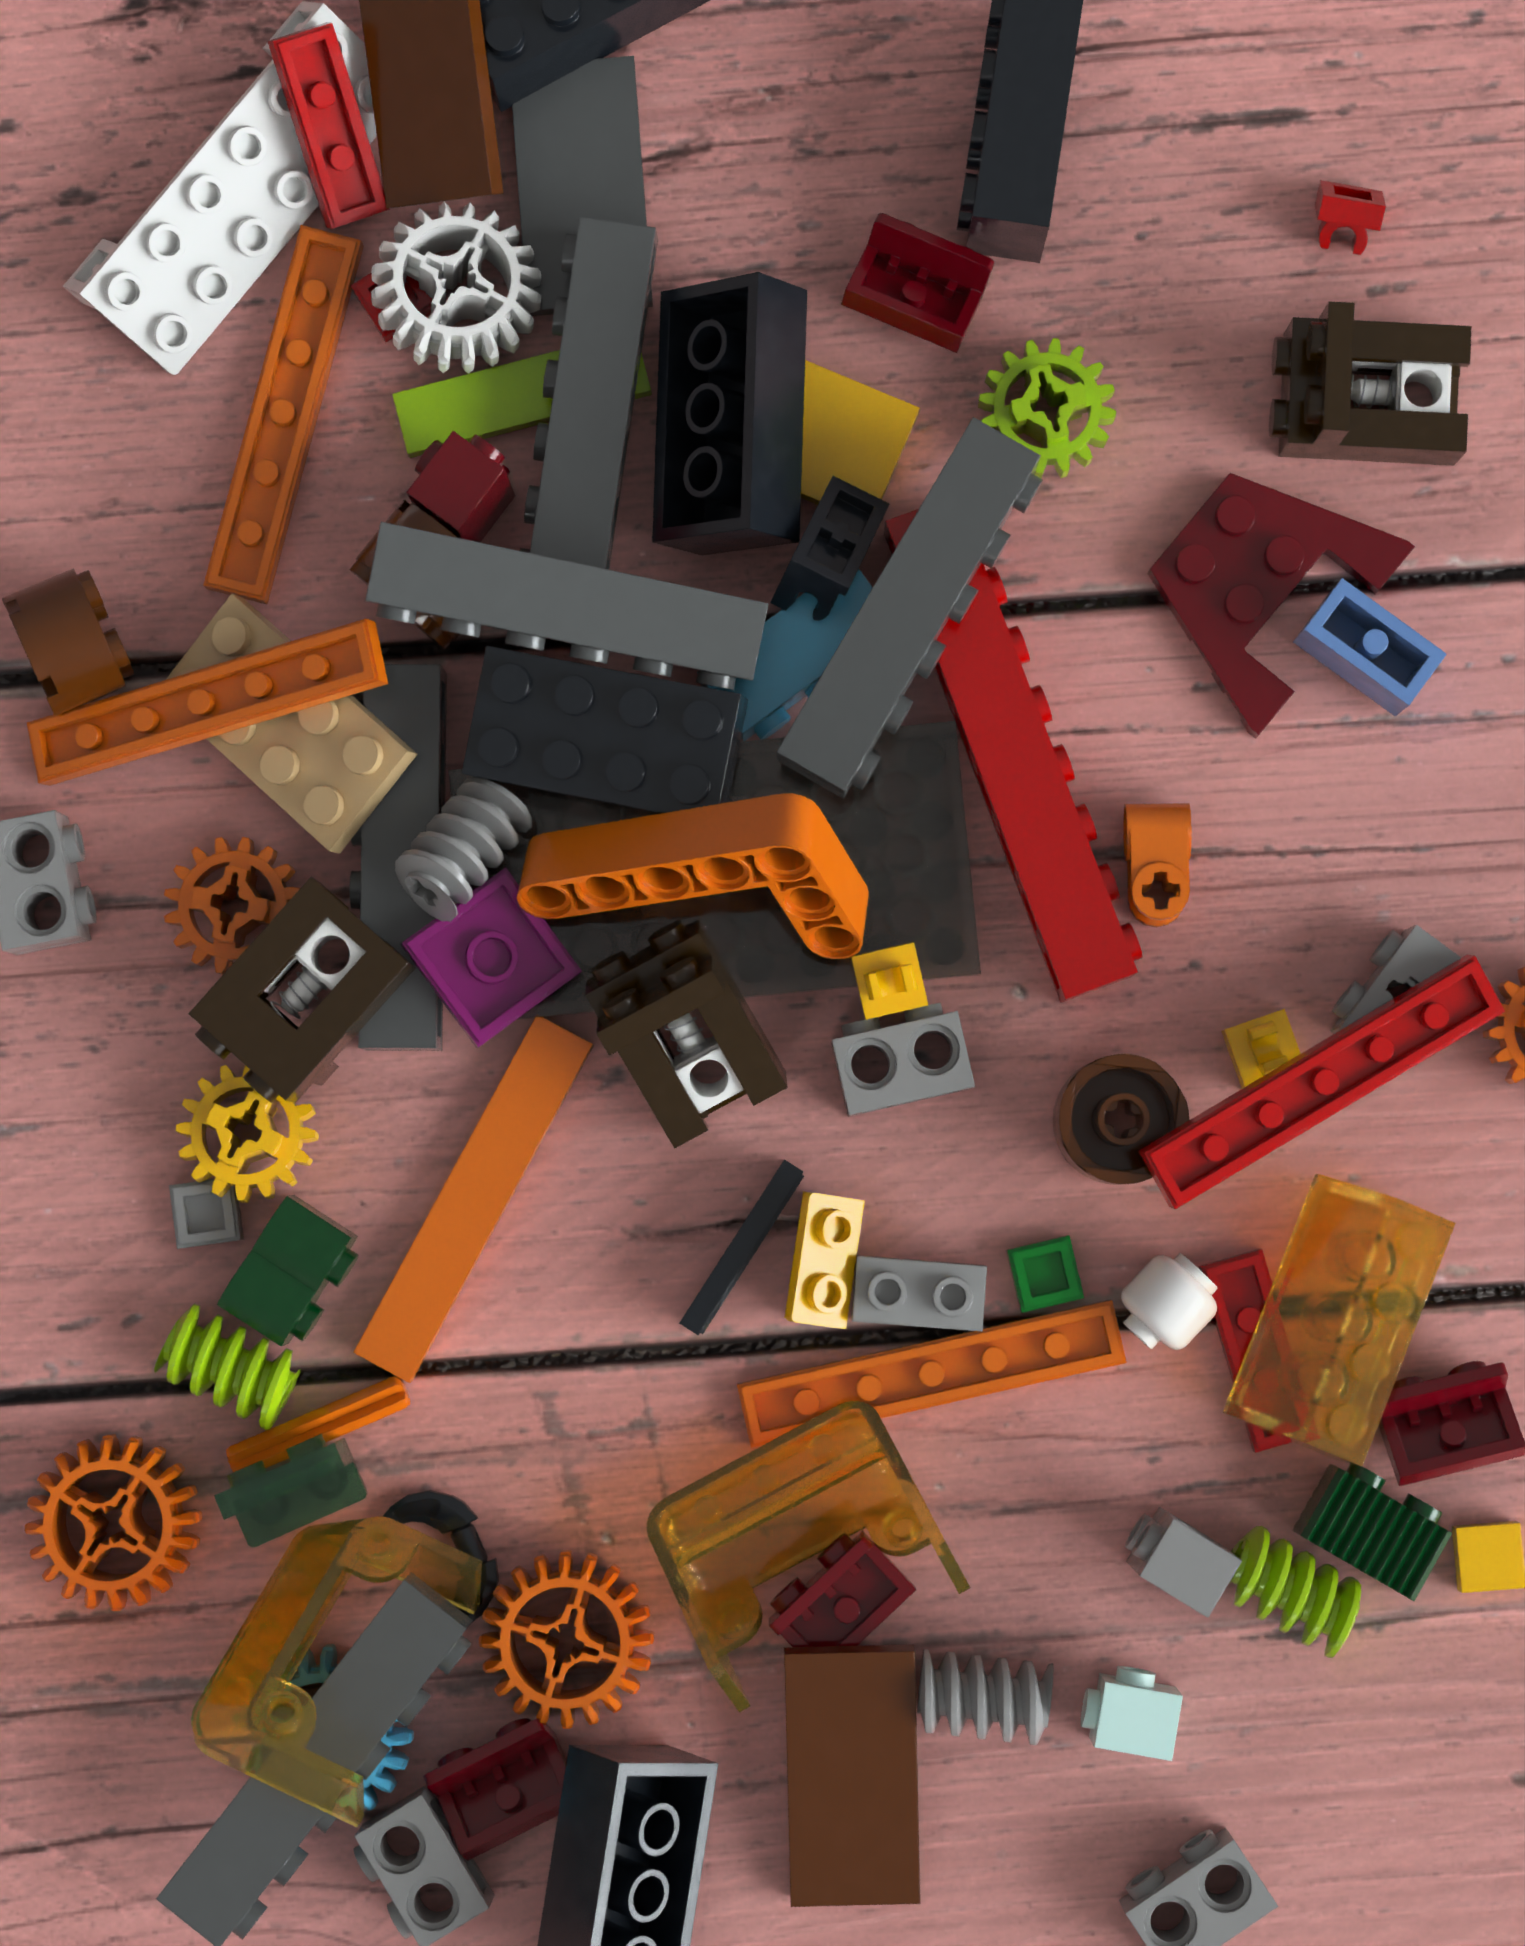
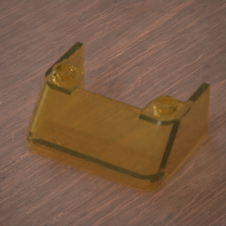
(779, 1511)
(250, 1708)

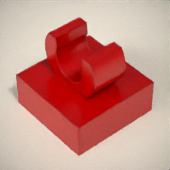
(1349, 207)

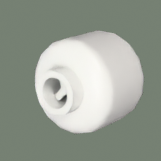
(1169, 1302)

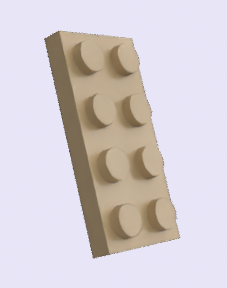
(318, 763)

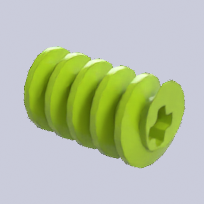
(228, 1366)
(1295, 1589)

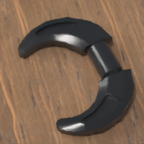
(451, 1514)

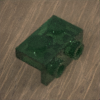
(294, 1494)

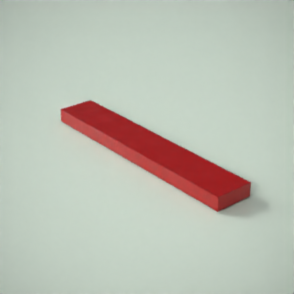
(1321, 1081)

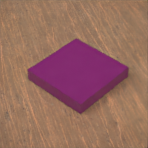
(491, 959)

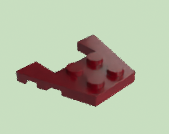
(1242, 563)

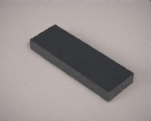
(742, 1248)

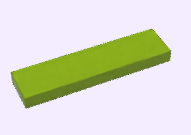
(482, 403)

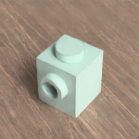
(1132, 1713)

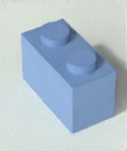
(1369, 647)

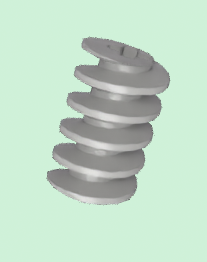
(460, 845)
(984, 1696)

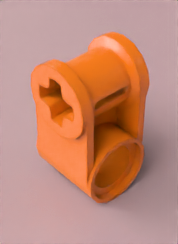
(1157, 849)

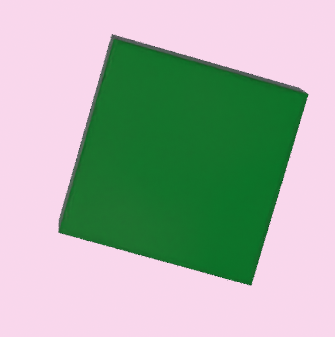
(1045, 1274)

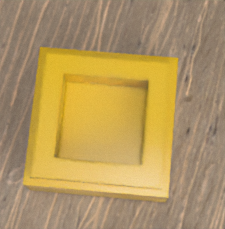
(1488, 1556)

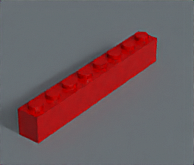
(1029, 793)

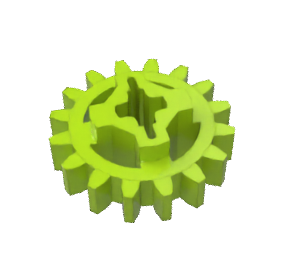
(1073, 400)

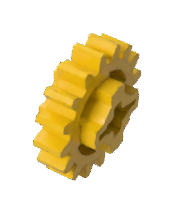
(235, 1160)

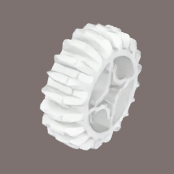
(498, 315)

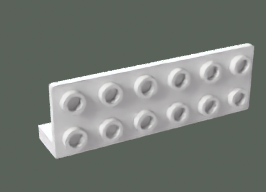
(216, 216)

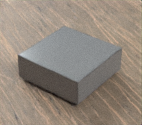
(204, 1217)

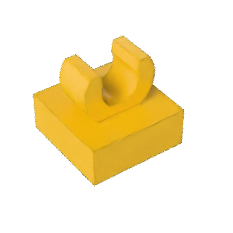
(889, 980)
(1260, 1046)

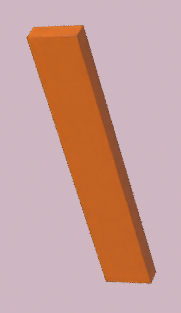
(283, 414)
(208, 702)
(473, 1199)
(938, 1370)

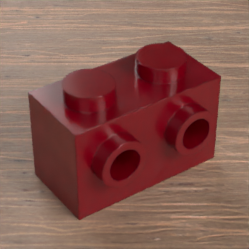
(462, 485)

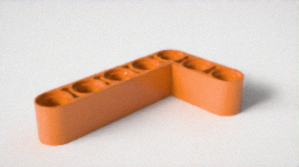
(701, 853)

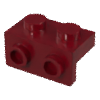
(918, 282)
(1450, 1423)
(843, 1598)
(500, 1786)

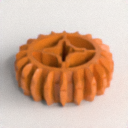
(86, 1507)
(595, 1647)

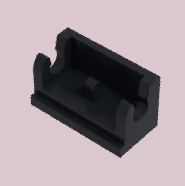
(831, 547)

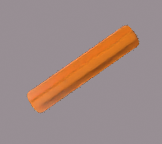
(329, 1420)

